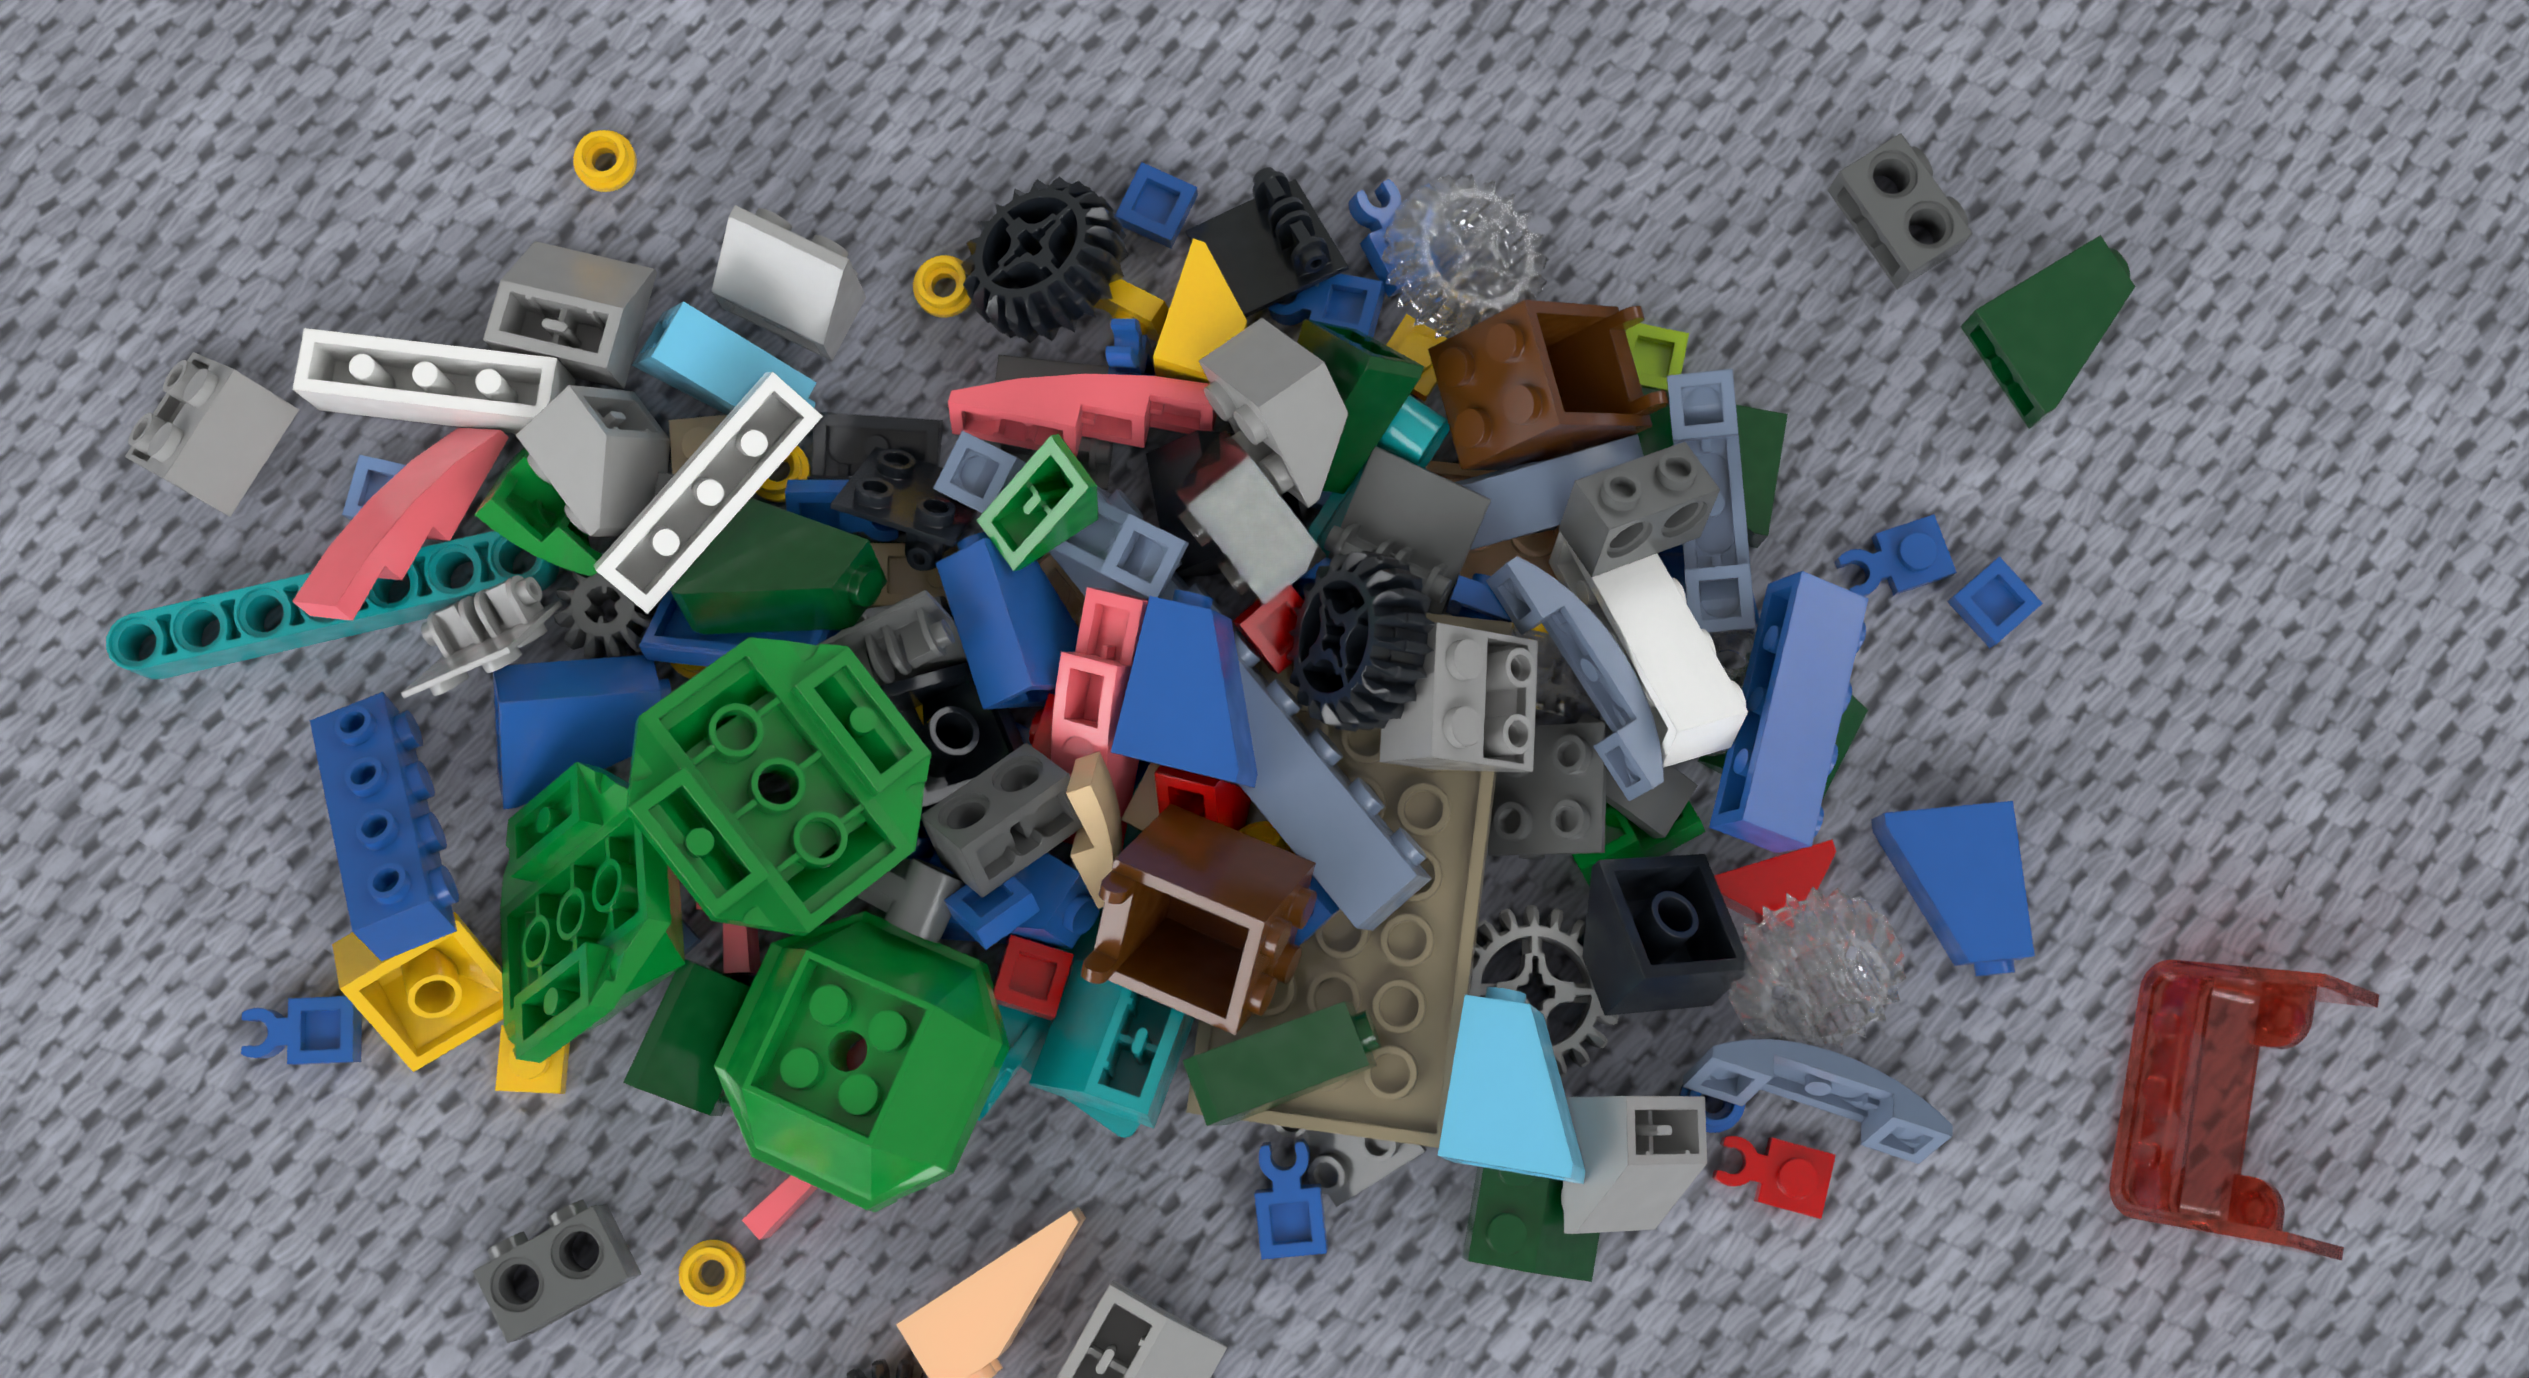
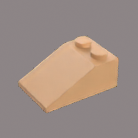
(981, 1316)

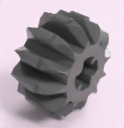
(587, 619)

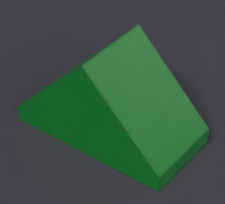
(1041, 505)

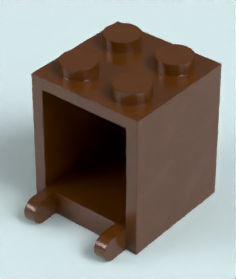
(1541, 383)
(1202, 919)

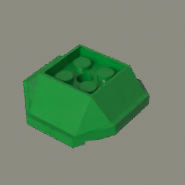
(821, 727)
(581, 913)
(926, 1069)

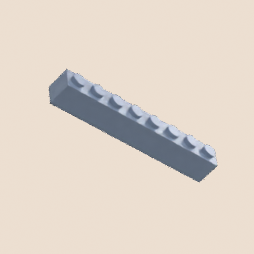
(1300, 784)

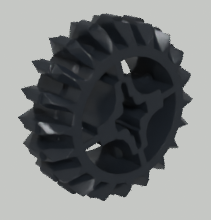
(1045, 260)
(1360, 641)

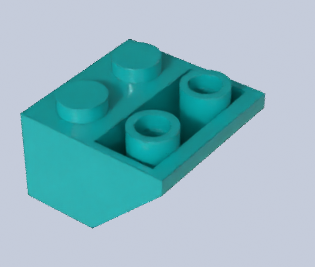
(1112, 1049)

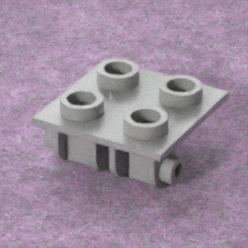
(482, 632)

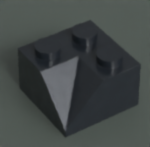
(1659, 935)

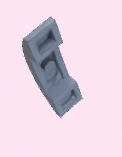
(1538, 493)
(1113, 545)
(1719, 560)
(1599, 664)
(1889, 1112)

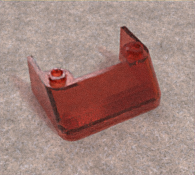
(2194, 1093)

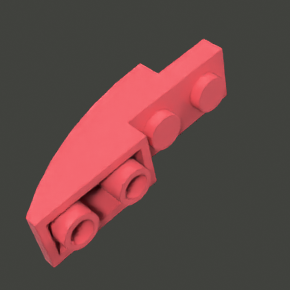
(1094, 686)

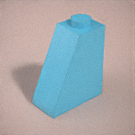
(710, 360)
(1508, 1094)

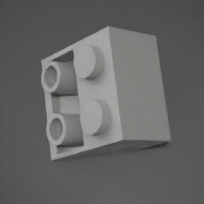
(787, 282)
(572, 310)
(1278, 406)
(210, 432)
(598, 455)
(1471, 707)
(1635, 1158)
(1140, 1341)

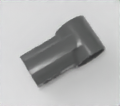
(915, 897)

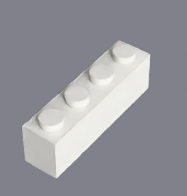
(425, 381)
(707, 491)
(1673, 658)

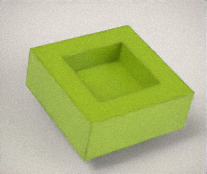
(1656, 354)

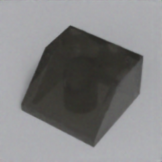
(1247, 520)

